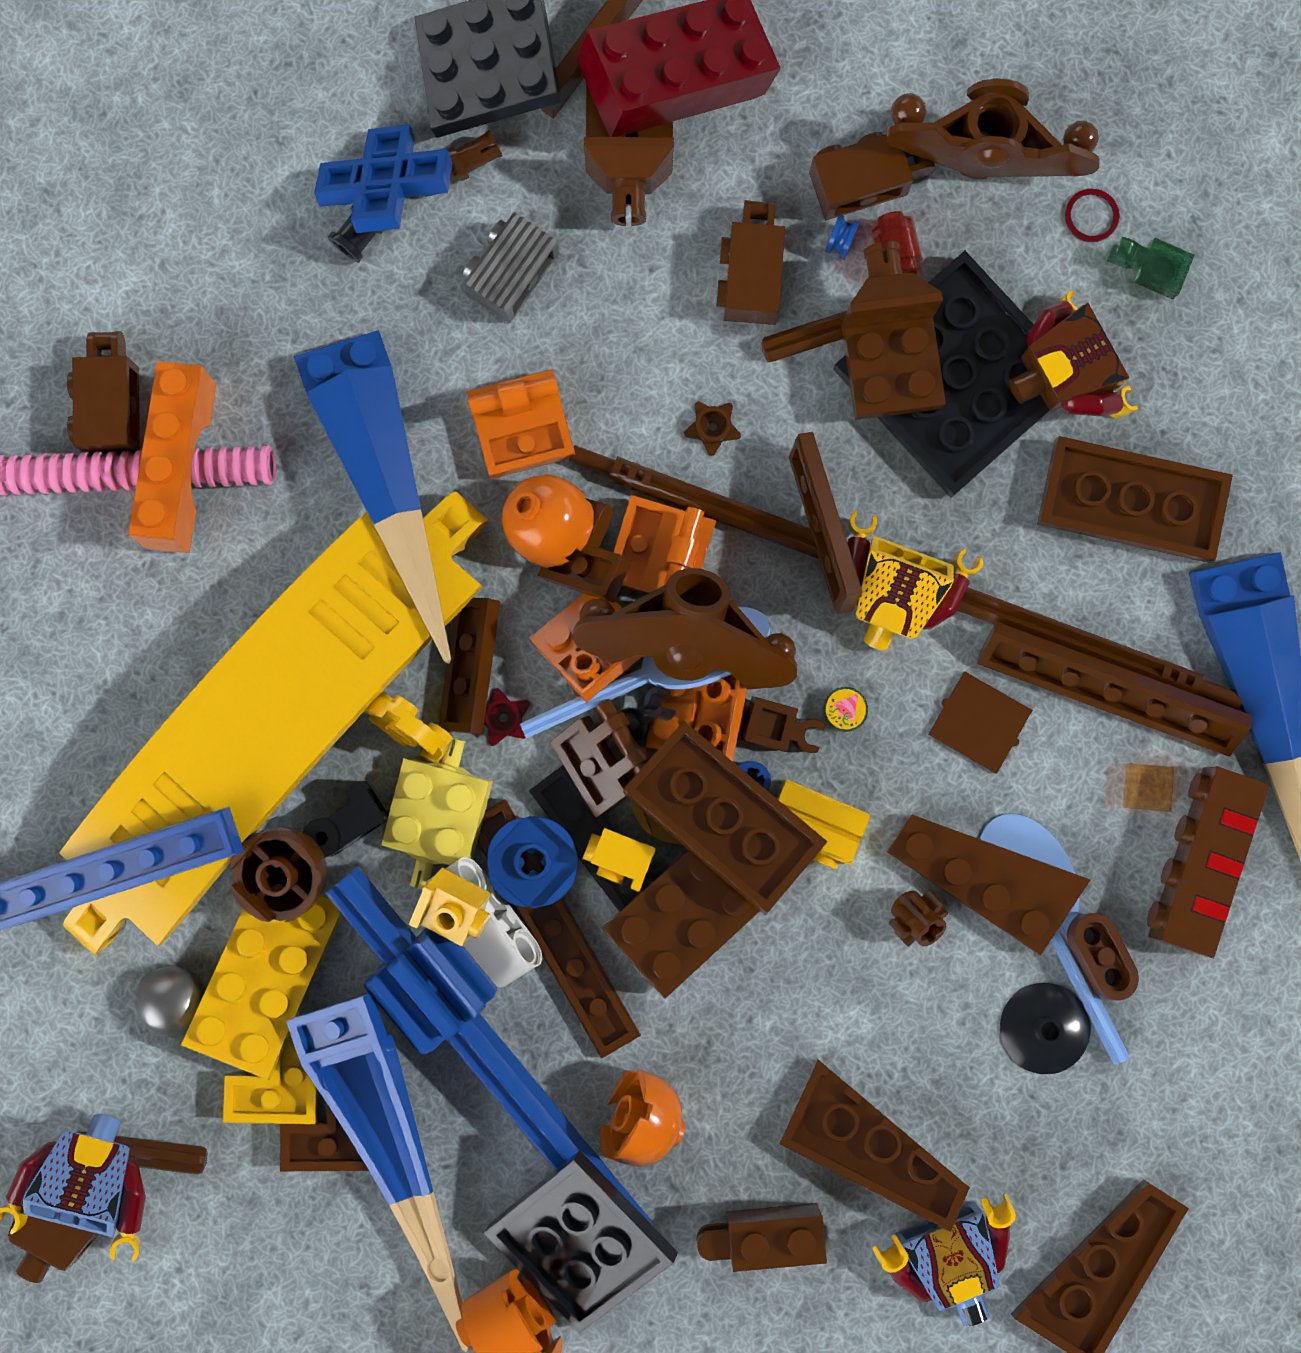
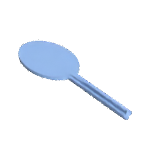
(629, 682)
(1034, 841)

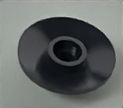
(1023, 1023)

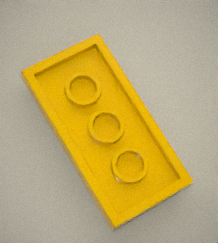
(260, 987)

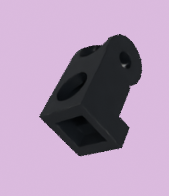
(350, 822)

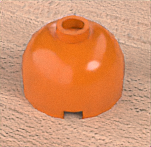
(547, 519)
(644, 1121)

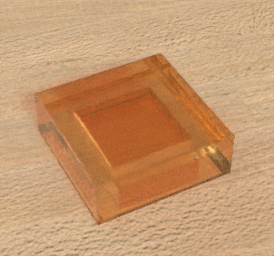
(1148, 787)

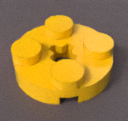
(398, 721)

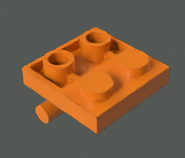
(521, 424)
(661, 542)
(579, 668)
(710, 709)

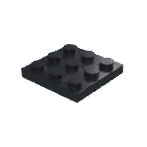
(485, 62)
(580, 1242)

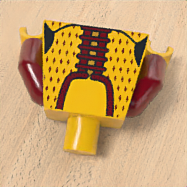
(903, 587)

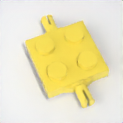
(436, 812)

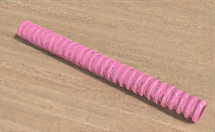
(122, 470)

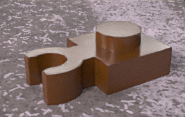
(775, 725)

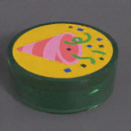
(845, 709)

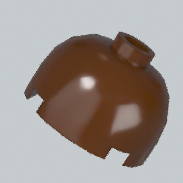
(279, 874)

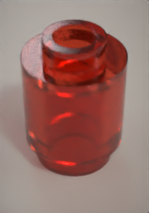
(901, 229)

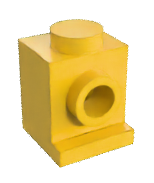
(619, 857)
(452, 907)

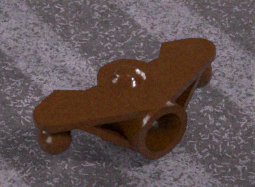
(1017, 140)
(689, 632)

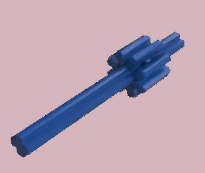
(437, 995)

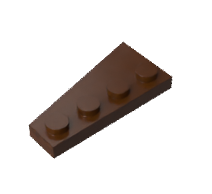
(1000, 885)
(864, 1146)
(1100, 1279)

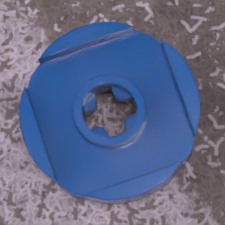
(506, 862)

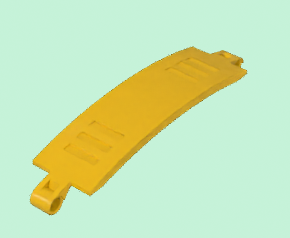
(270, 711)

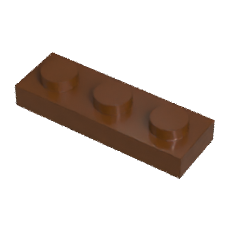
(470, 667)

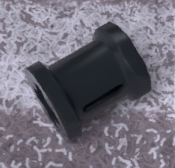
(349, 241)

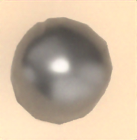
(168, 1000)

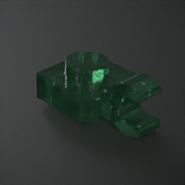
(1159, 266)

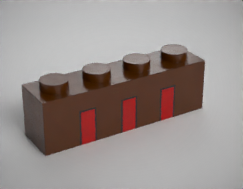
(1207, 860)

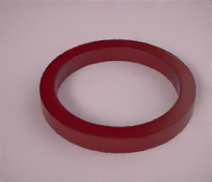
(1116, 215)

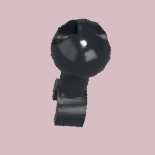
(648, 712)

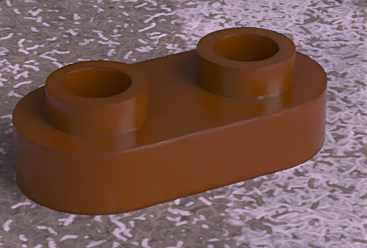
(1103, 953)

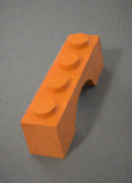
(163, 496)

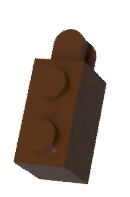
(863, 175)
(754, 267)
(104, 397)
(766, 1238)

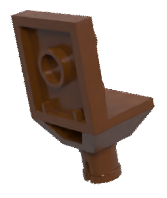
(627, 163)
(892, 340)

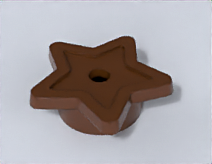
(721, 417)

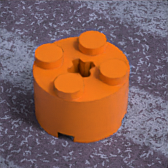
(508, 1318)

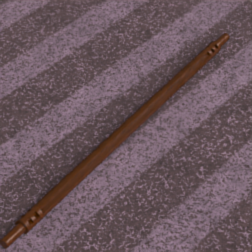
(973, 603)

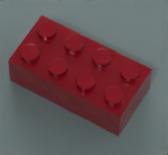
(676, 64)

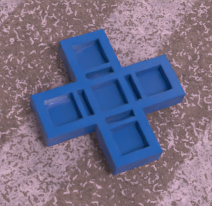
(383, 178)

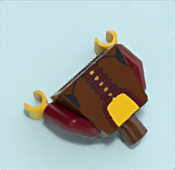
(1072, 364)

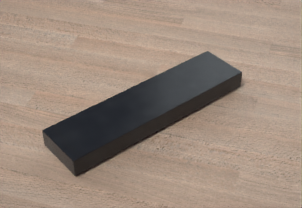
(567, 807)

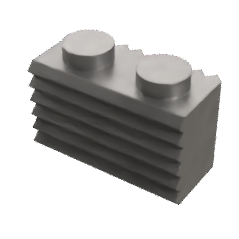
(510, 266)

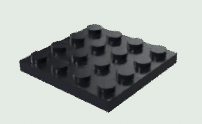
(979, 352)

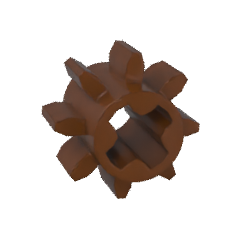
(918, 918)

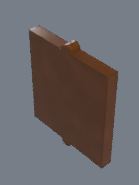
(980, 722)

